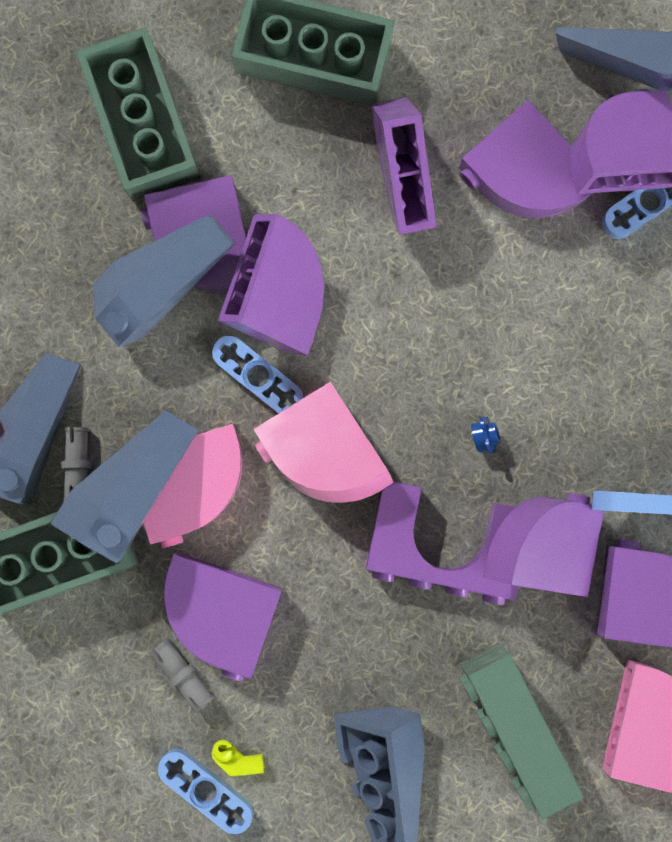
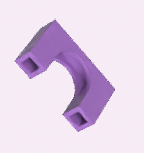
(395, 553)

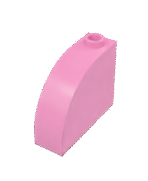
(323, 449)
(198, 487)
(642, 729)

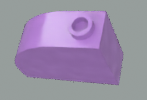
(625, 145)
(404, 164)
(523, 166)
(185, 204)
(276, 286)
(547, 545)
(636, 596)
(219, 613)

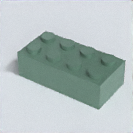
(314, 47)
(138, 114)
(45, 561)
(522, 733)

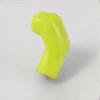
(234, 762)

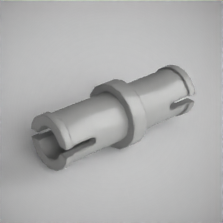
(76, 457)
(181, 675)

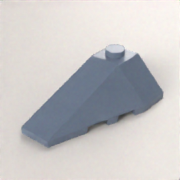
(630, 53)
(153, 279)
(30, 426)
(120, 493)
(388, 762)

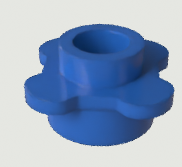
(485, 435)

